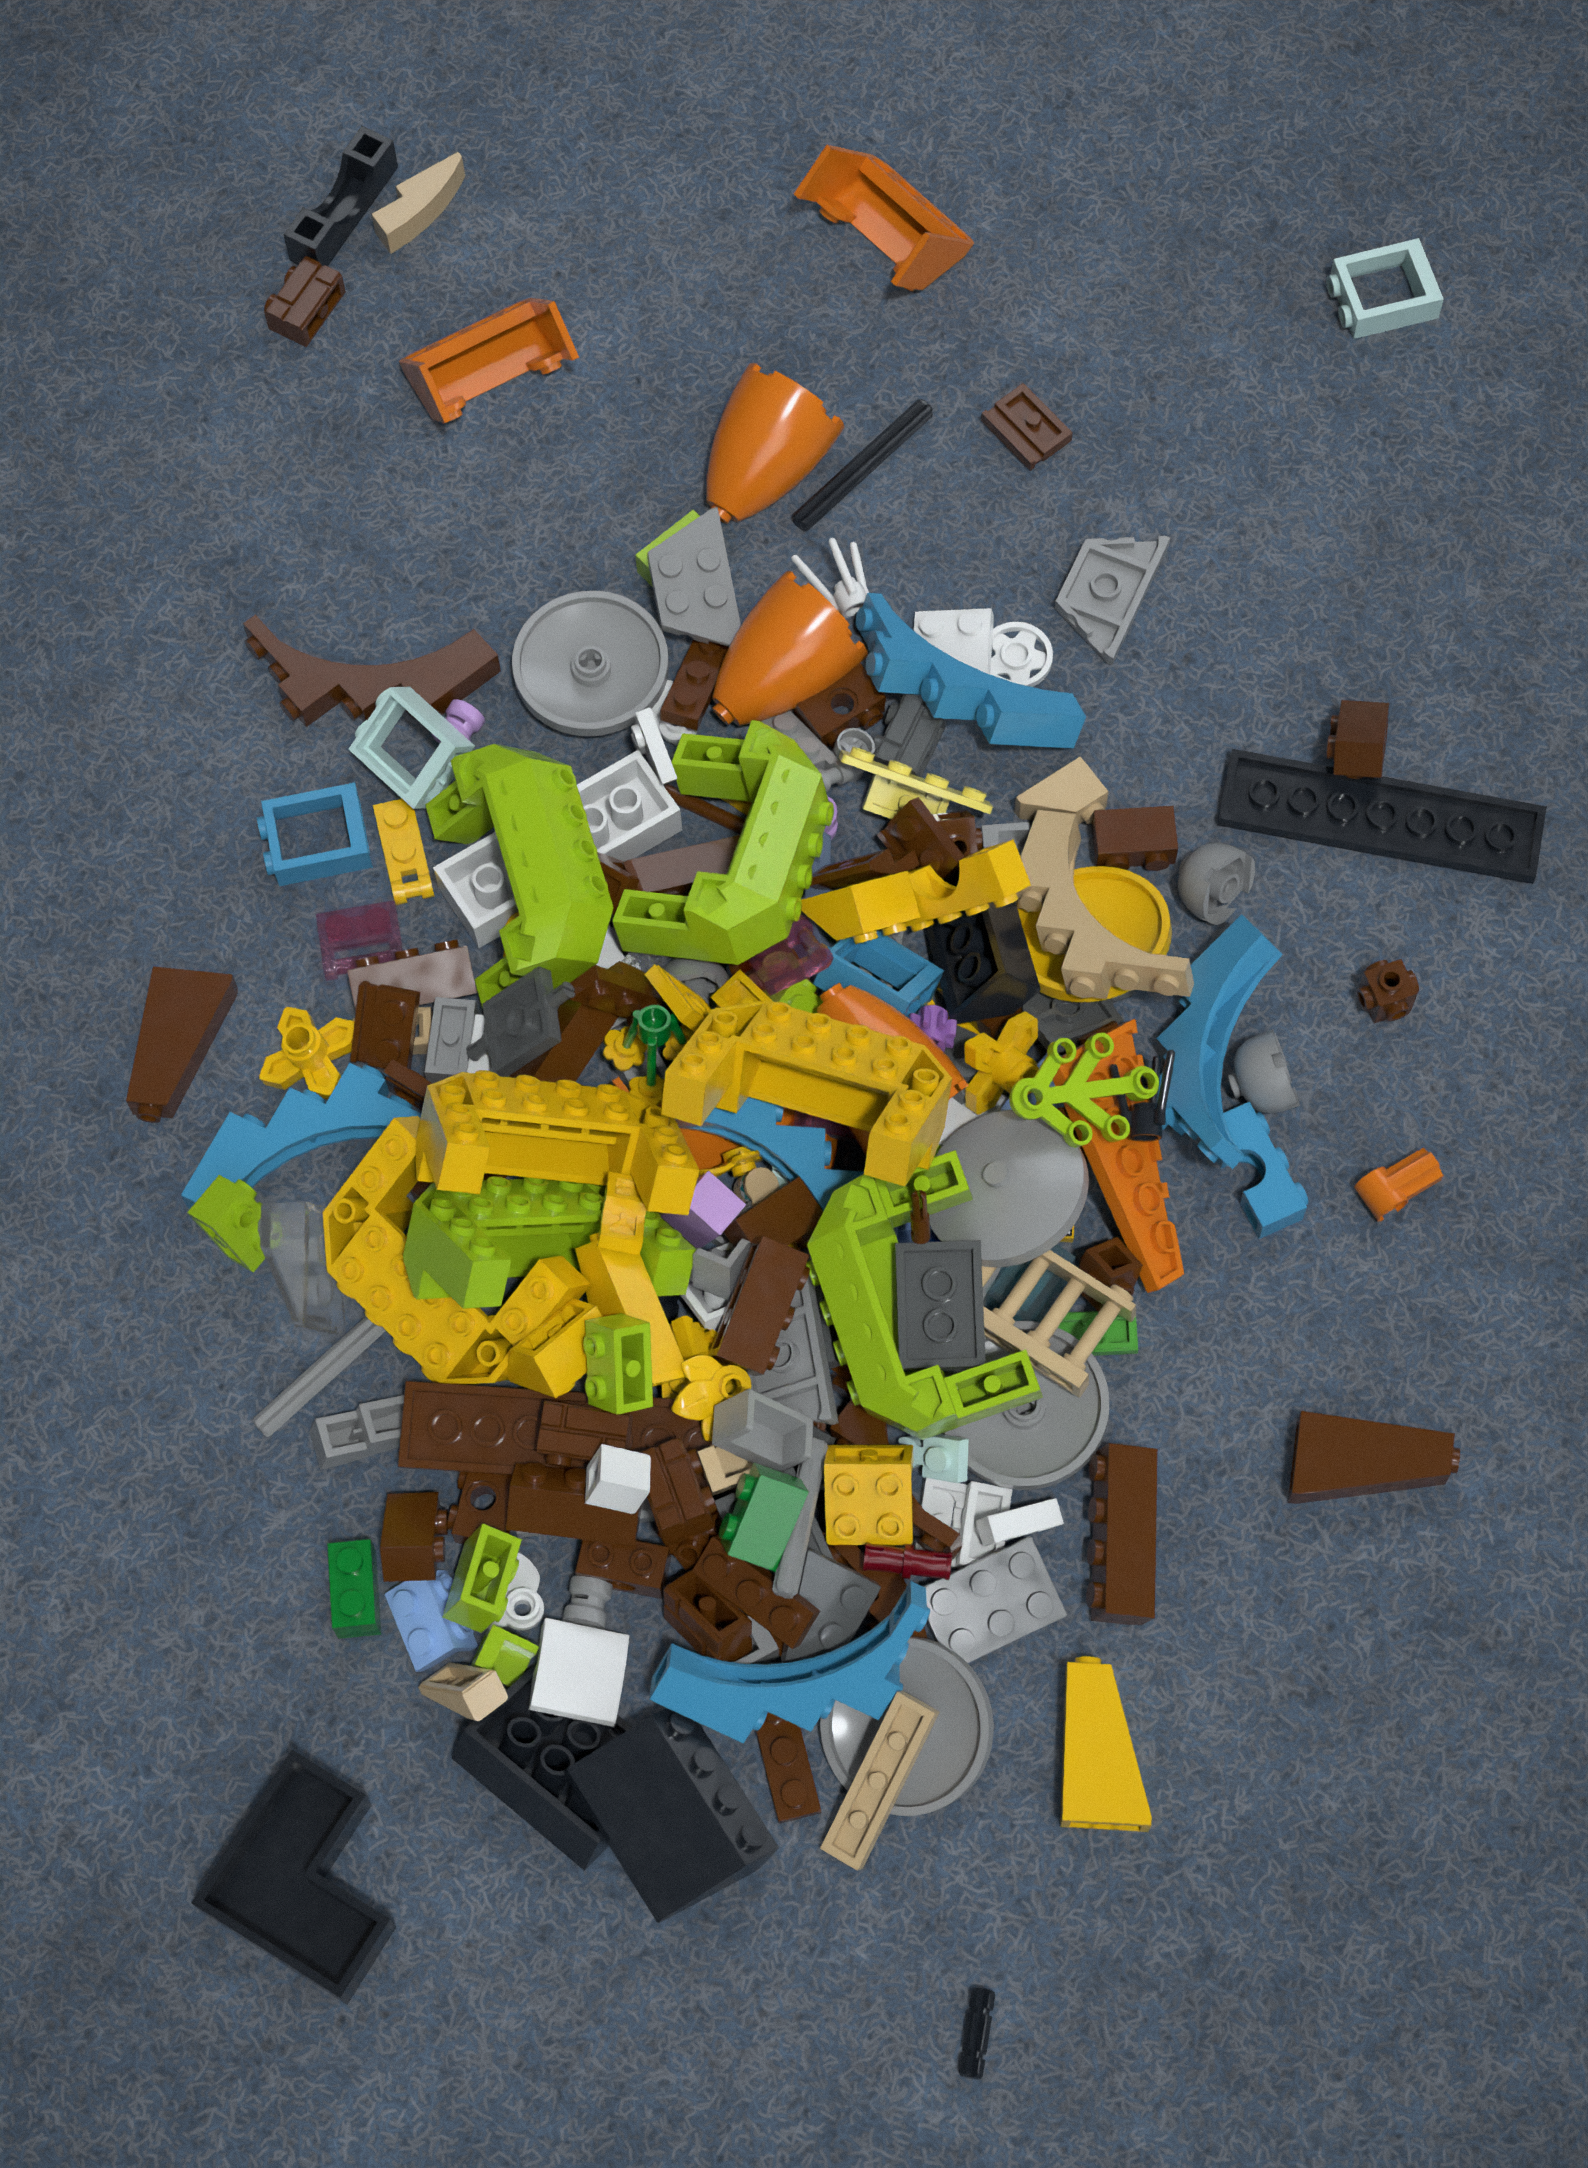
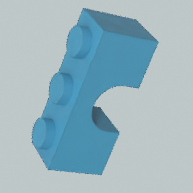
(1276, 1199)

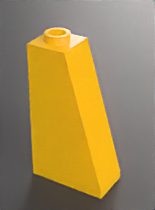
(624, 1286)
(1098, 1757)

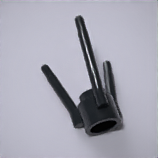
(1149, 1116)

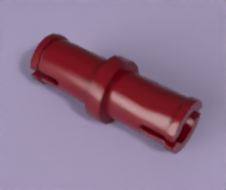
(907, 1561)

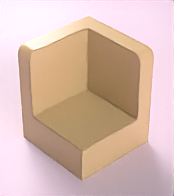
(722, 1468)

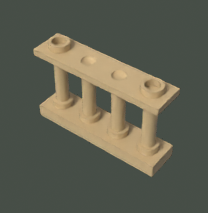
(1069, 1369)

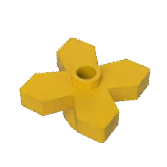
(308, 1052)
(1000, 1061)

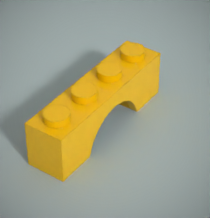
(984, 878)

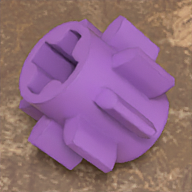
(935, 1023)

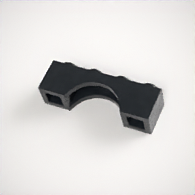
(363, 173)

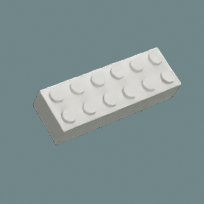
(625, 815)

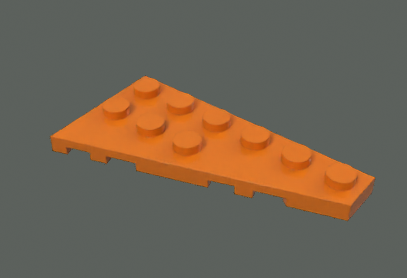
(1130, 1170)

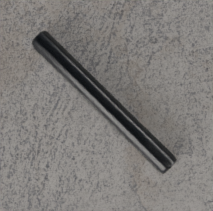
(862, 465)

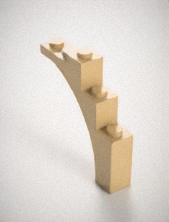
(1065, 926)

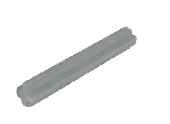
(317, 1376)
(791, 1564)

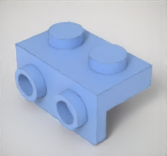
(418, 1615)

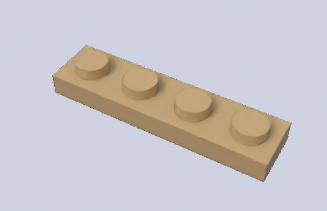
(879, 1780)

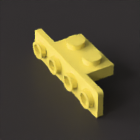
(895, 786)

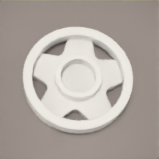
(1018, 656)

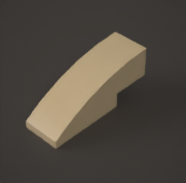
(418, 202)

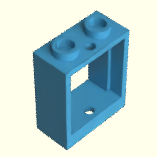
(320, 864)
(889, 961)

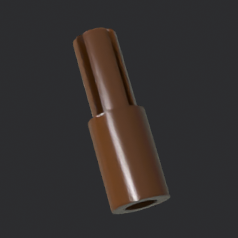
(920, 1218)

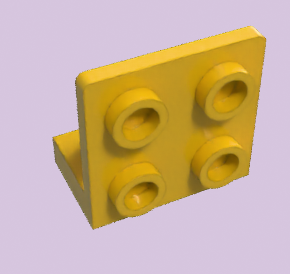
(868, 1494)

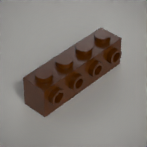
(1123, 1534)

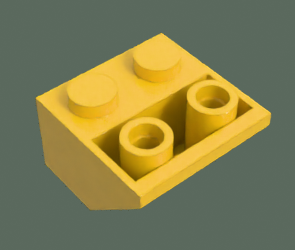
(554, 1352)

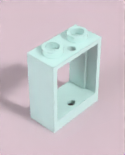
(1419, 274)
(438, 770)

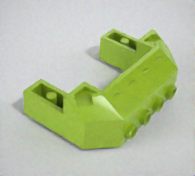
(546, 856)
(761, 894)
(474, 1242)
(857, 1273)

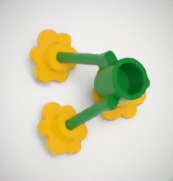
(626, 1048)

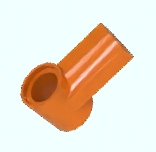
(1393, 1187)

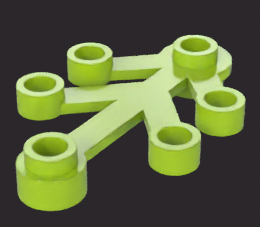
(1078, 1092)

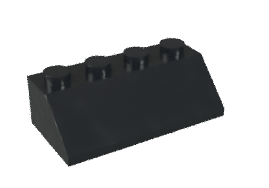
(983, 962)

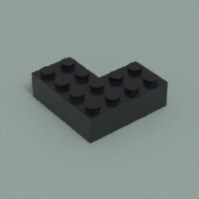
(275, 1884)

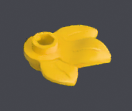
(737, 1160)
(706, 1389)

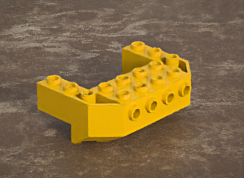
(819, 1070)
(551, 1133)
(367, 1261)

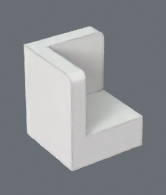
(618, 1479)

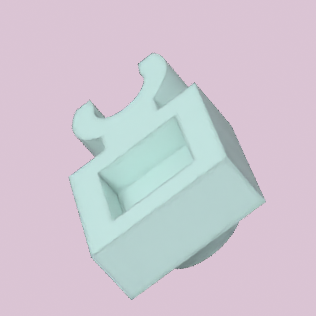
(940, 1456)

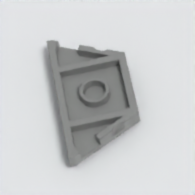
(695, 582)
(1108, 589)
(802, 1369)

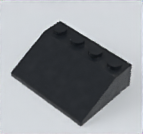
(523, 1761)
(671, 1812)

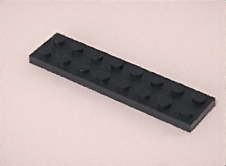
(1383, 816)

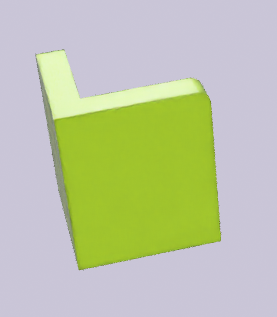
(504, 1654)

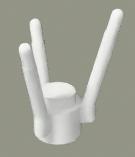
(848, 594)

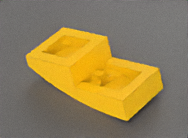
(622, 1216)

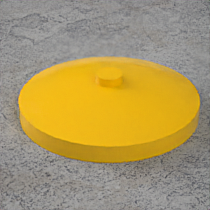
(1121, 904)

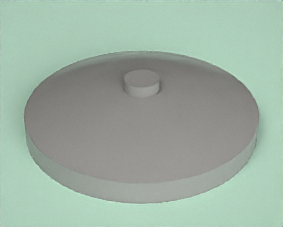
(590, 663)
(1022, 1187)
(1044, 1438)
(955, 1746)

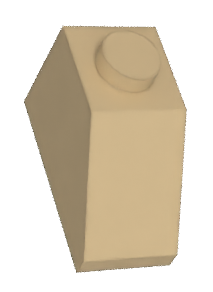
(1068, 790)

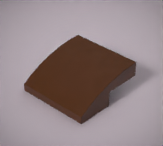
(863, 869)

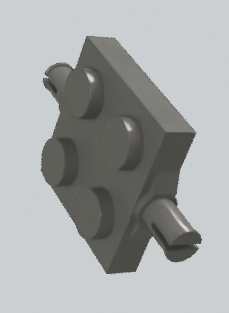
(1070, 1019)
(521, 1022)

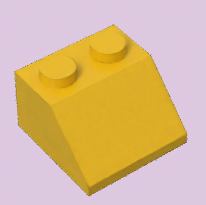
(865, 908)

